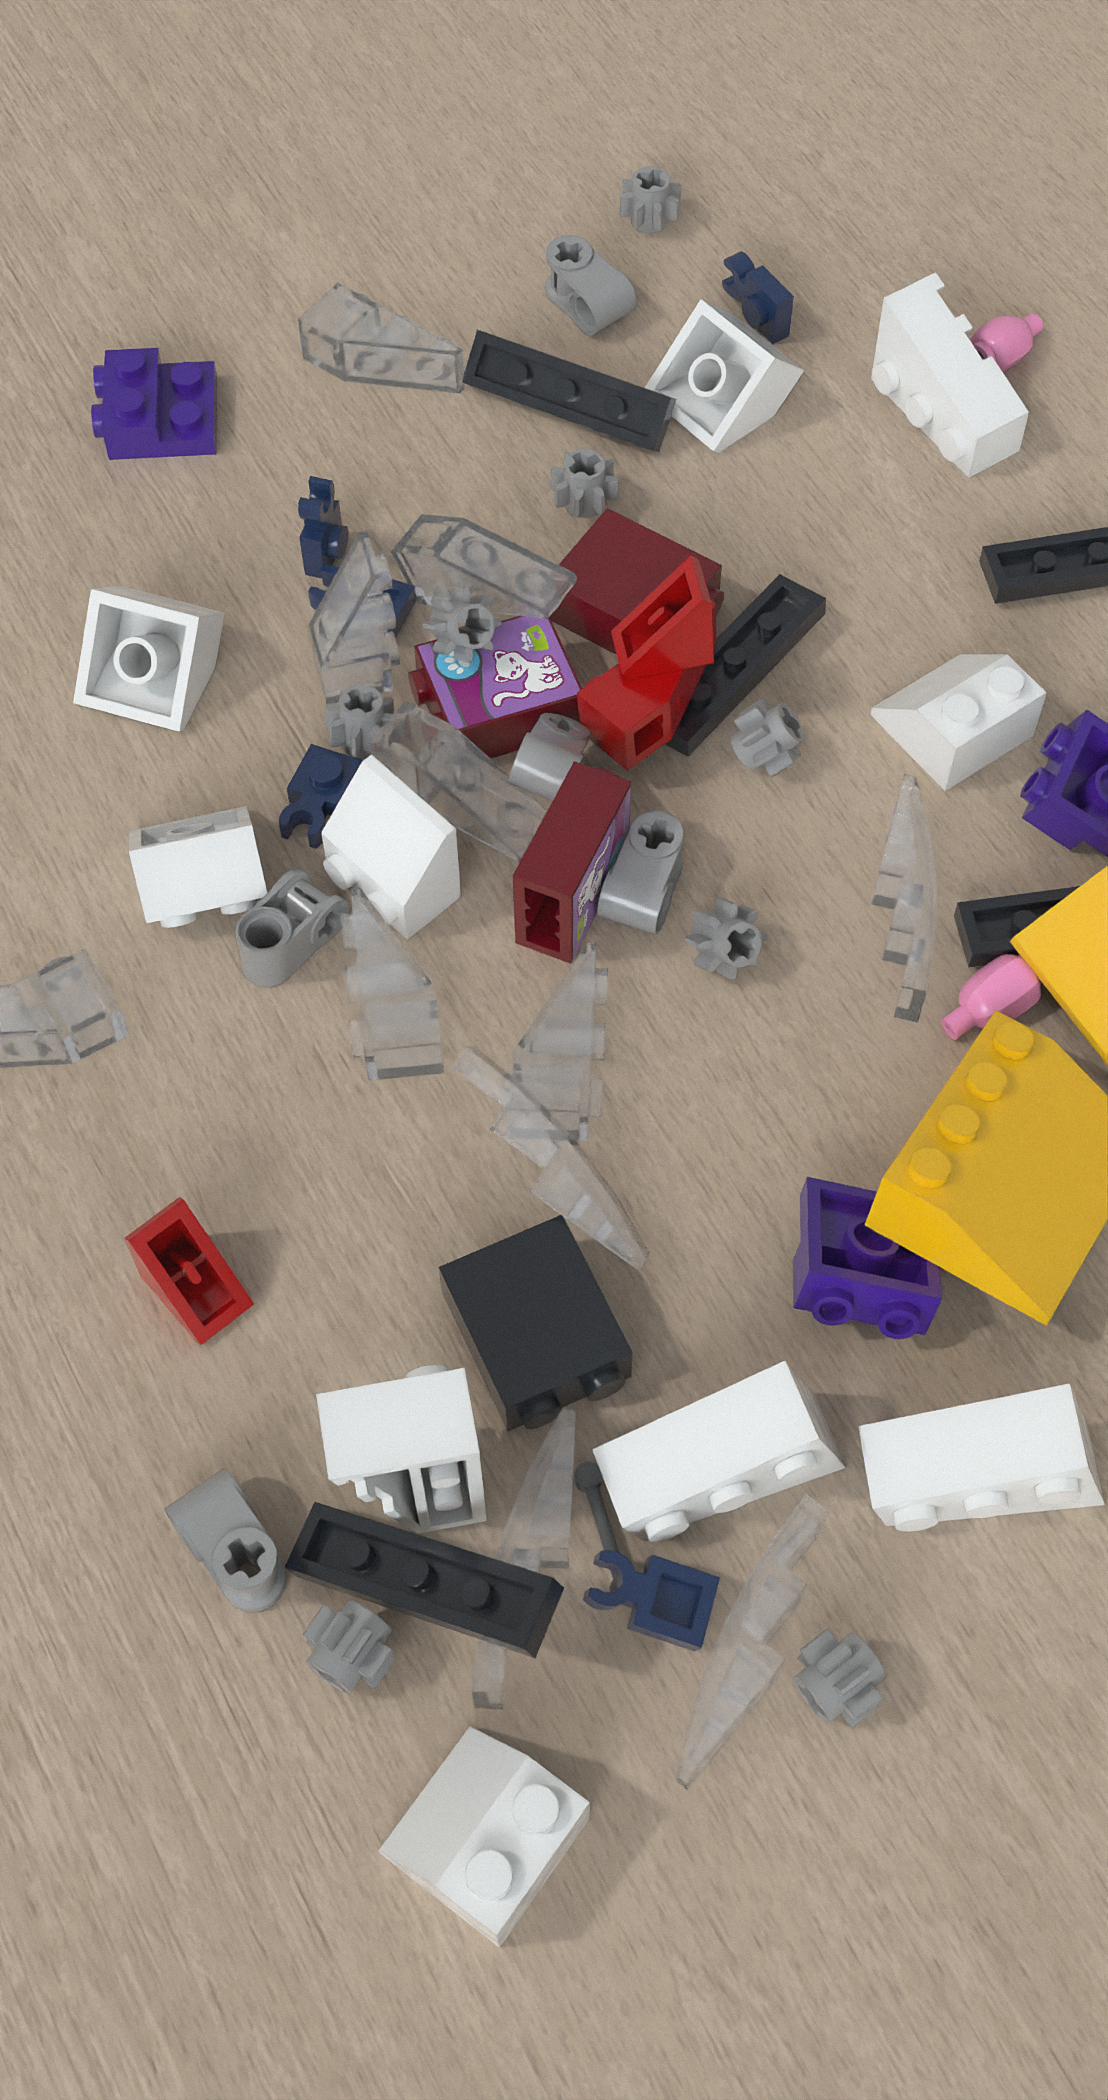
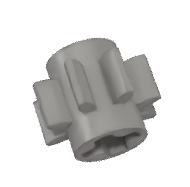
(650, 199)
(584, 483)
(475, 633)
(357, 719)
(767, 737)
(726, 938)
(349, 1646)
(839, 1677)

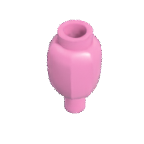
(1007, 339)
(1001, 985)

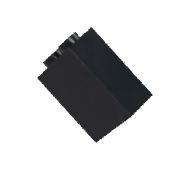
(536, 1324)

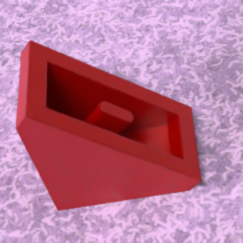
(668, 627)
(187, 1271)

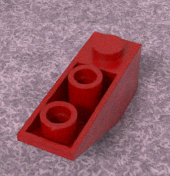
(637, 714)

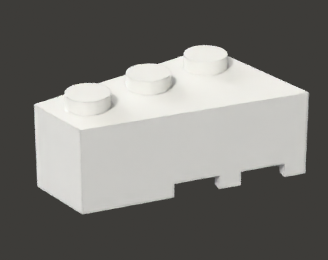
(942, 380)
(408, 1446)
(718, 1454)
(982, 1460)

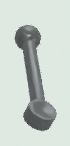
(588, 1480)

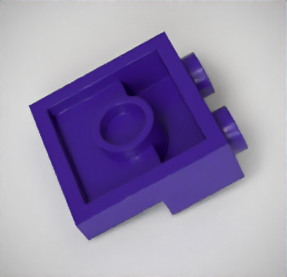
(154, 405)
(1072, 790)
(855, 1272)

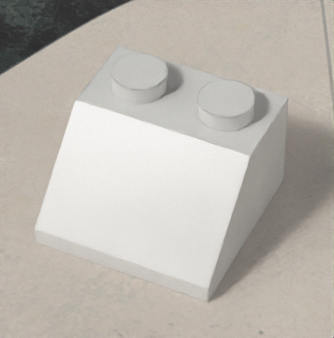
(723, 377)
(146, 656)
(963, 715)
(392, 849)
(197, 867)
(487, 1833)

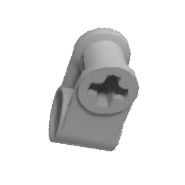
(587, 285)
(548, 754)
(645, 873)
(291, 919)
(225, 1535)

